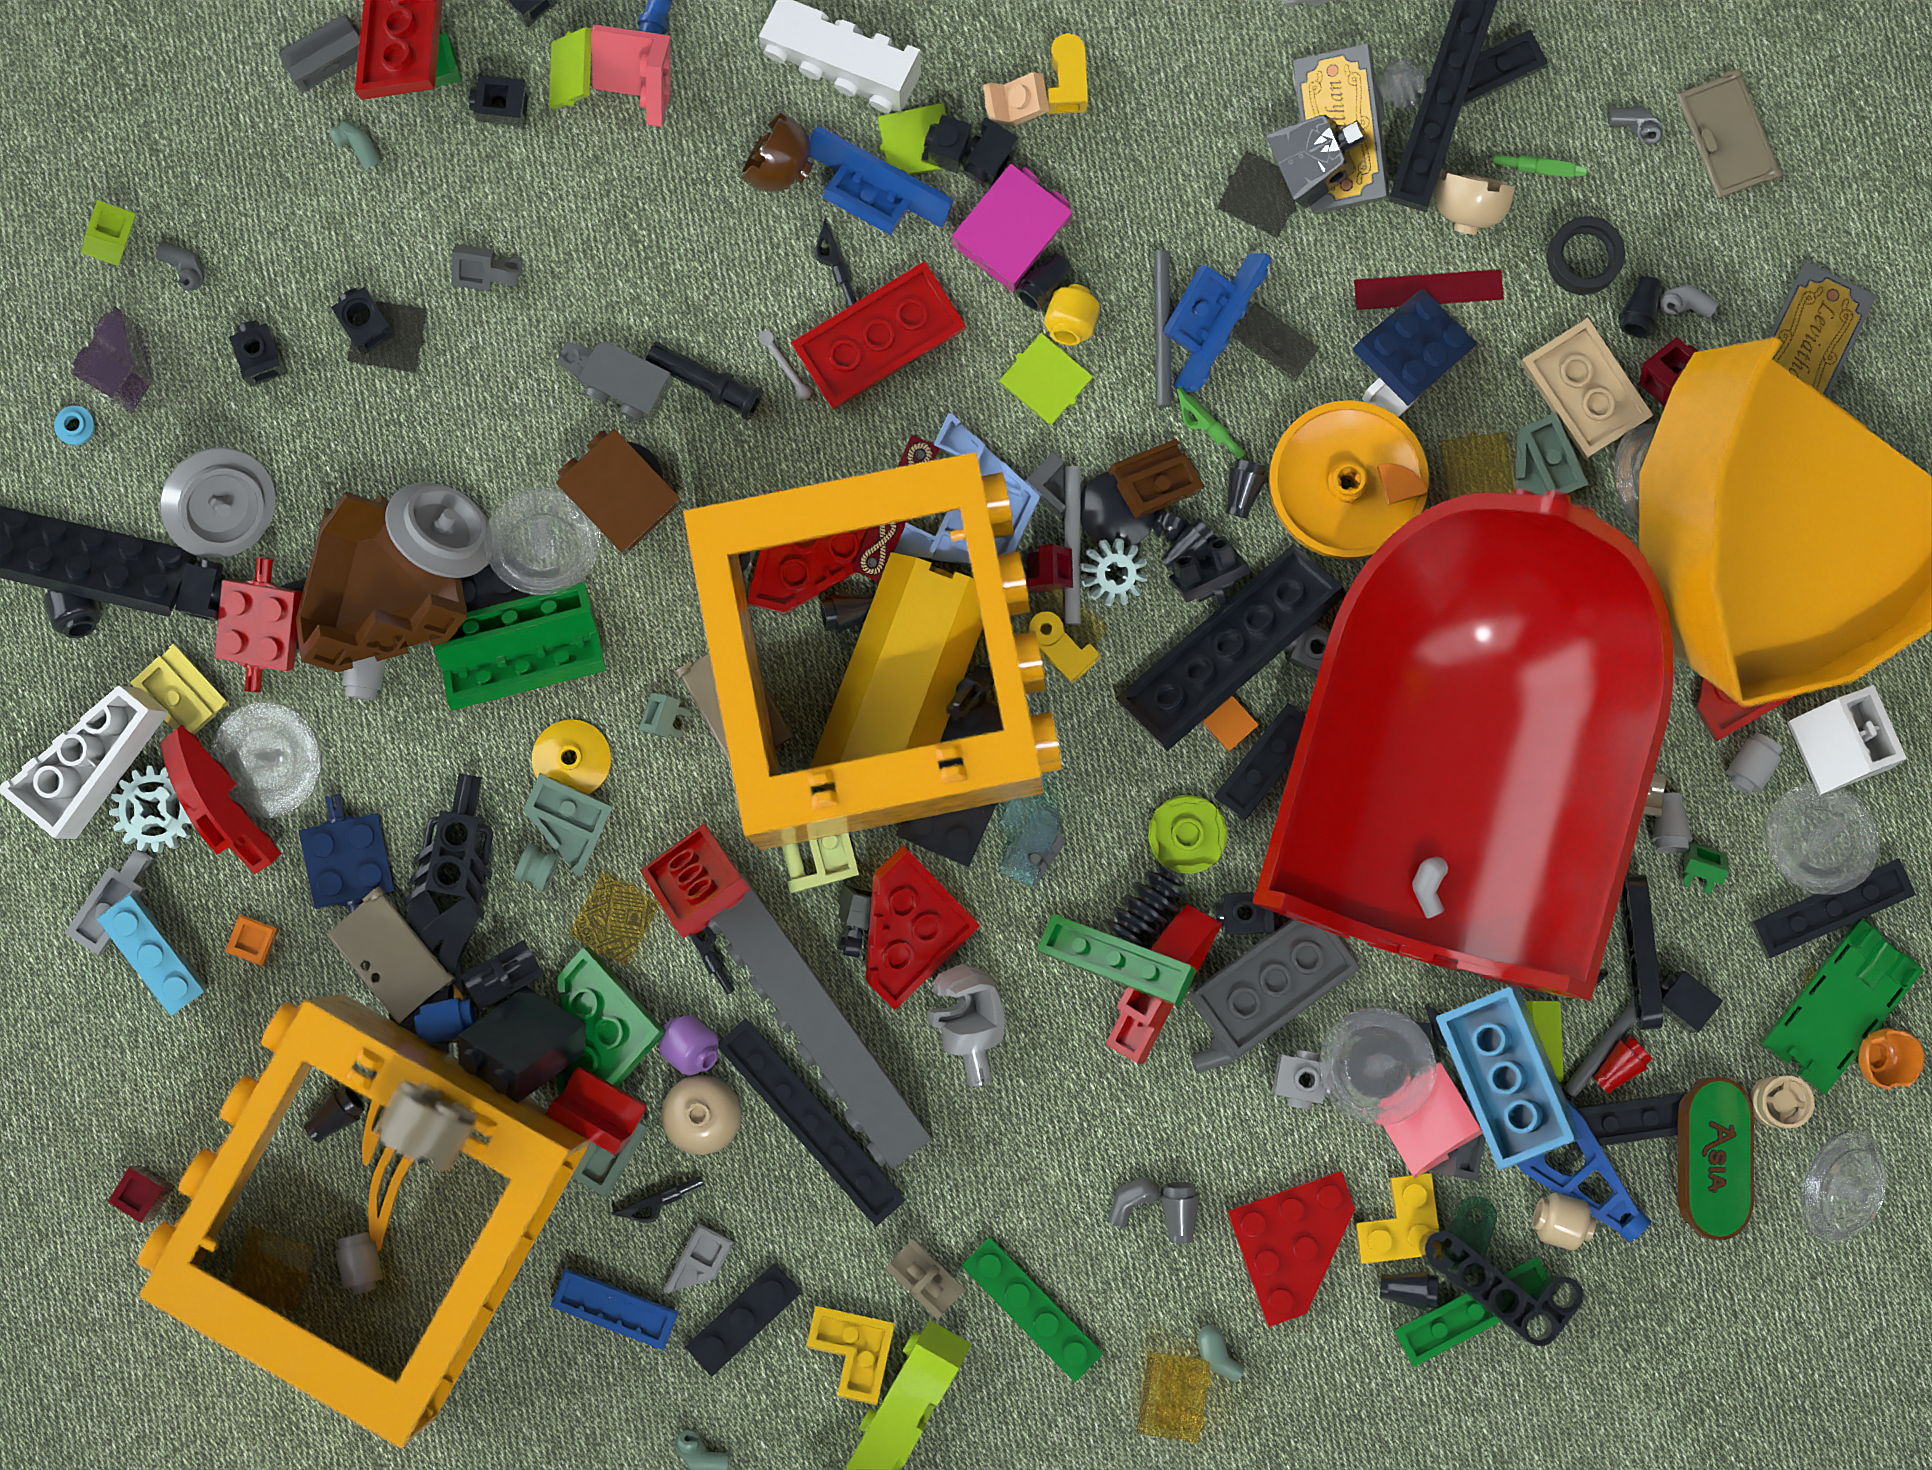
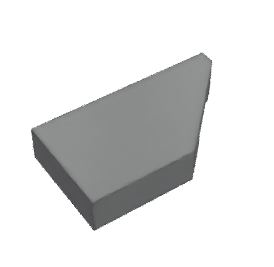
(700, 1259)

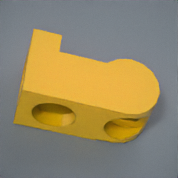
(1069, 63)
(1061, 648)

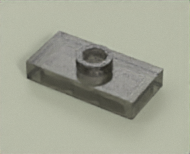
(1275, 342)

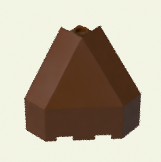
(367, 595)

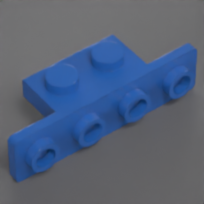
(873, 187)
(1209, 314)

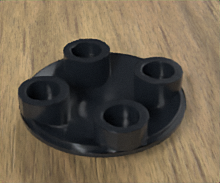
(1107, 515)

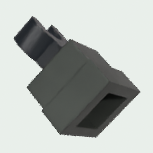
(856, 915)

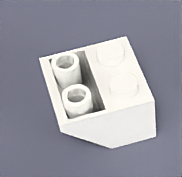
(1847, 740)

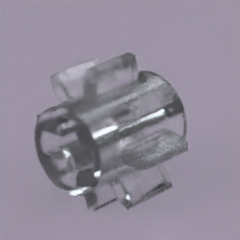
(1402, 83)

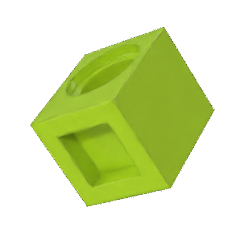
(107, 233)

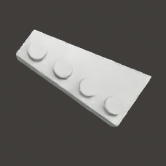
(841, 55)
(85, 764)

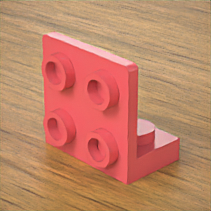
(633, 65)

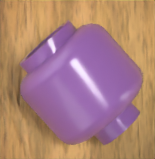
(689, 1045)

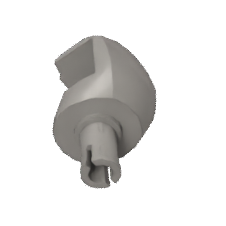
(973, 1022)

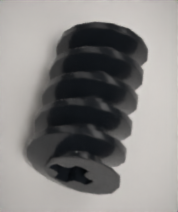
(1148, 906)

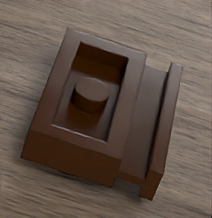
(1156, 478)

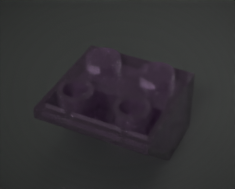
(115, 361)

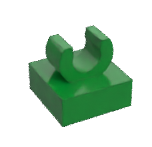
(1706, 864)

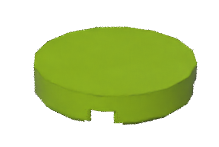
(1187, 834)

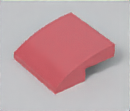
(1435, 1128)

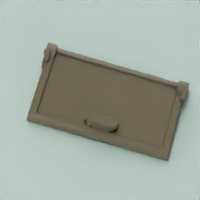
(1727, 123)
(701, 685)
(394, 955)

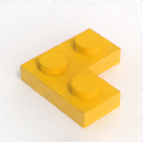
(1401, 1236)
(862, 1342)

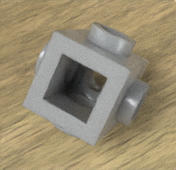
(1287, 1080)

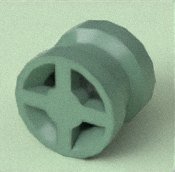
(536, 867)

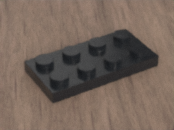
(958, 832)

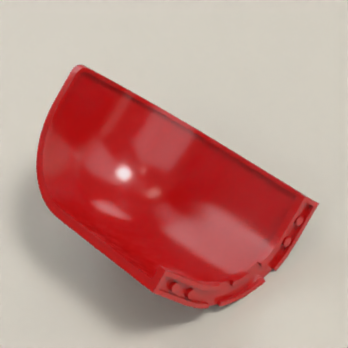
(1486, 709)

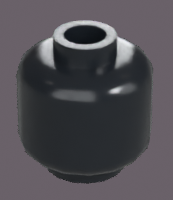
(72, 614)

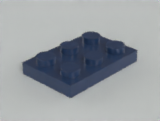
(1414, 346)

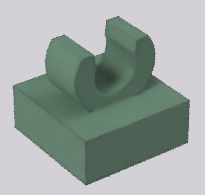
(660, 716)

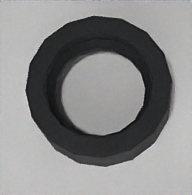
(1602, 230)

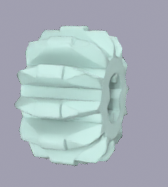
(1120, 559)

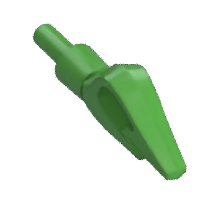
(1541, 166)
(1206, 421)

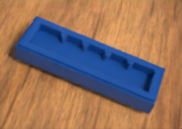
(614, 1308)

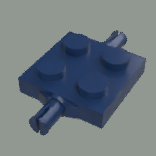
(345, 858)

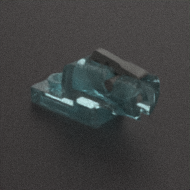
(1033, 840)

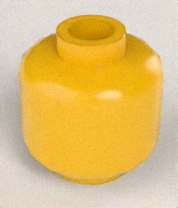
(1072, 315)

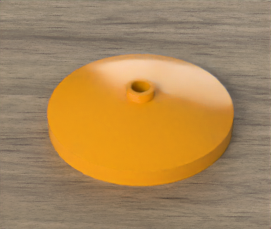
(1335, 444)

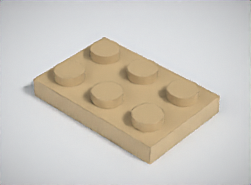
(1586, 388)

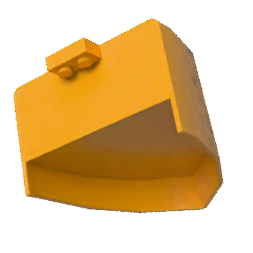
(1780, 530)

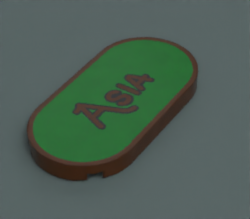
(1716, 1158)

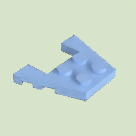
(956, 441)

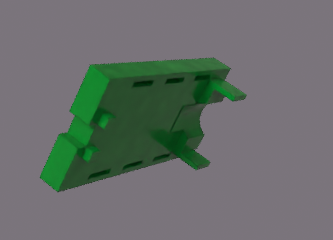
(1843, 1007)

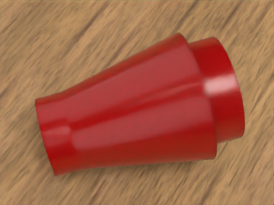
(1622, 1064)

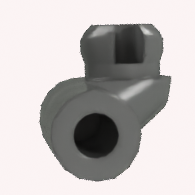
(1640, 122)
(186, 263)

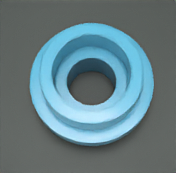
(84, 431)

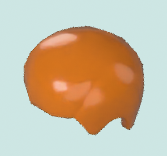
(1891, 1058)

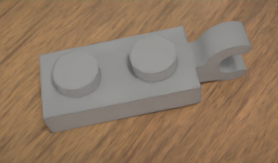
(108, 891)

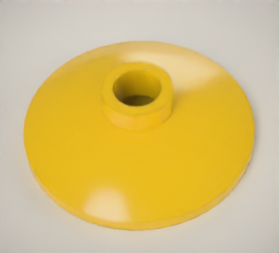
(591, 749)

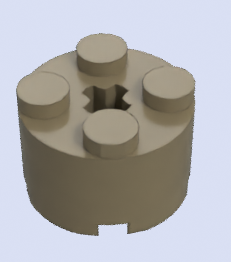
(425, 1125)

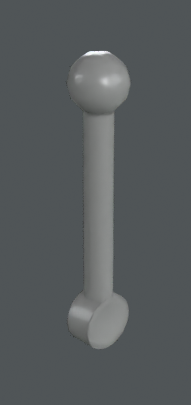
(766, 339)

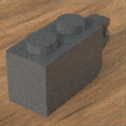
(618, 377)

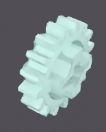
(143, 820)

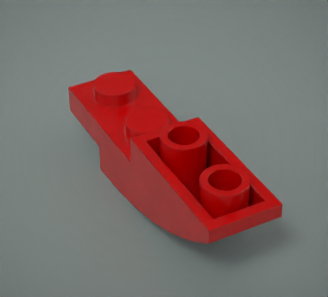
(203, 792)
(1142, 1015)

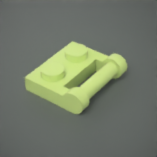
(832, 859)

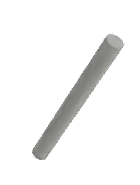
(1072, 541)

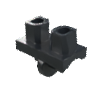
(1211, 575)
(502, 975)

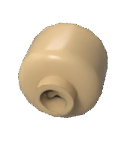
(1563, 1221)

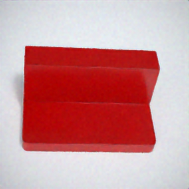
(597, 1111)

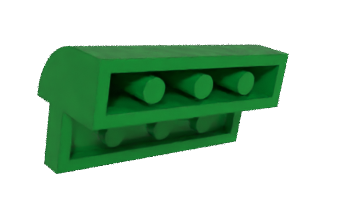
(521, 647)

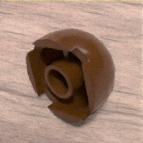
(779, 156)

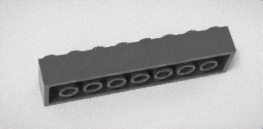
(822, 1028)

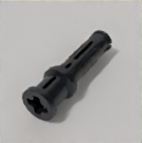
(720, 387)

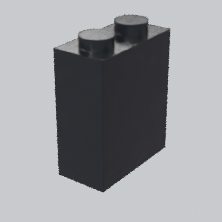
(521, 1044)

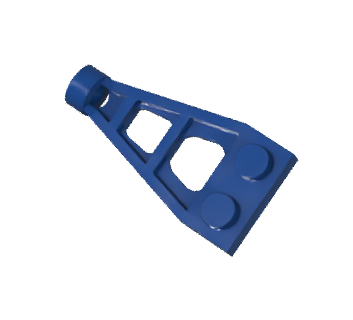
(1595, 1160)

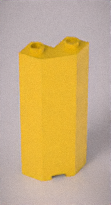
(903, 664)

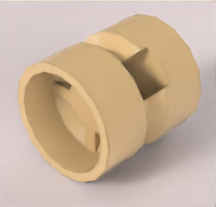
(1782, 1101)

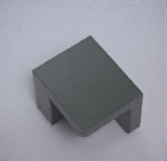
(1049, 484)

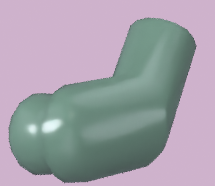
(359, 140)
(1214, 1350)

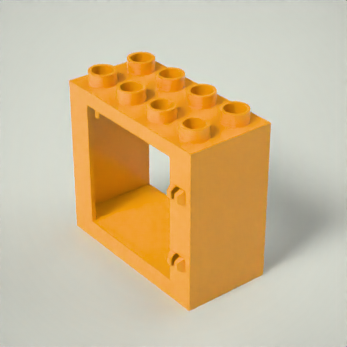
(894, 785)
(523, 1146)

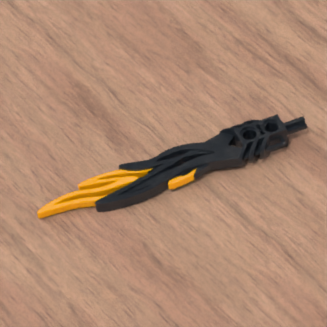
(433, 927)

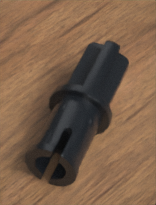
(971, 692)

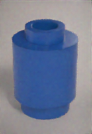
(444, 1020)

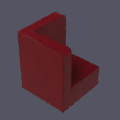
(1049, 569)
(140, 1193)

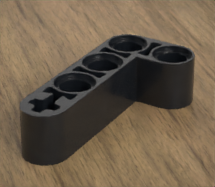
(1494, 1281)

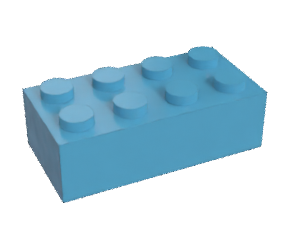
(1508, 1077)

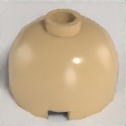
(1472, 200)
(701, 1114)

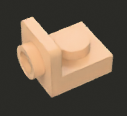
(1016, 100)

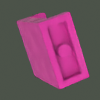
(1012, 226)

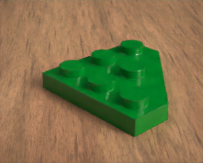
(616, 1023)

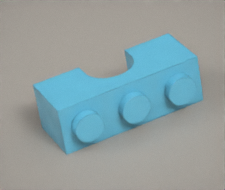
(150, 954)

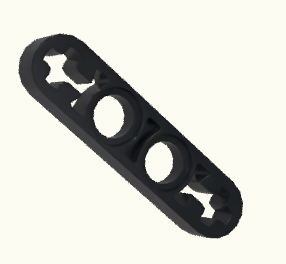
(1642, 952)

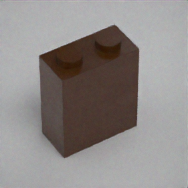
(617, 490)

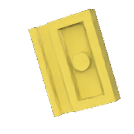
(181, 690)

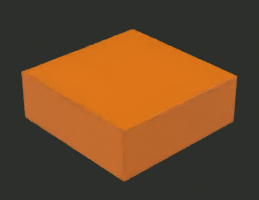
(1230, 724)
(252, 940)

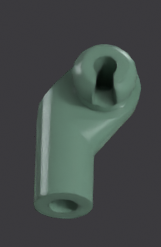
(697, 1455)

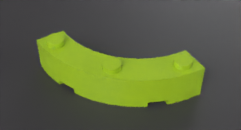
(914, 1394)

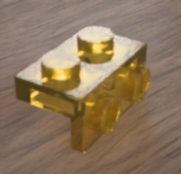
(1174, 1396)

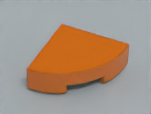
(1400, 483)

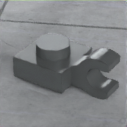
(478, 270)

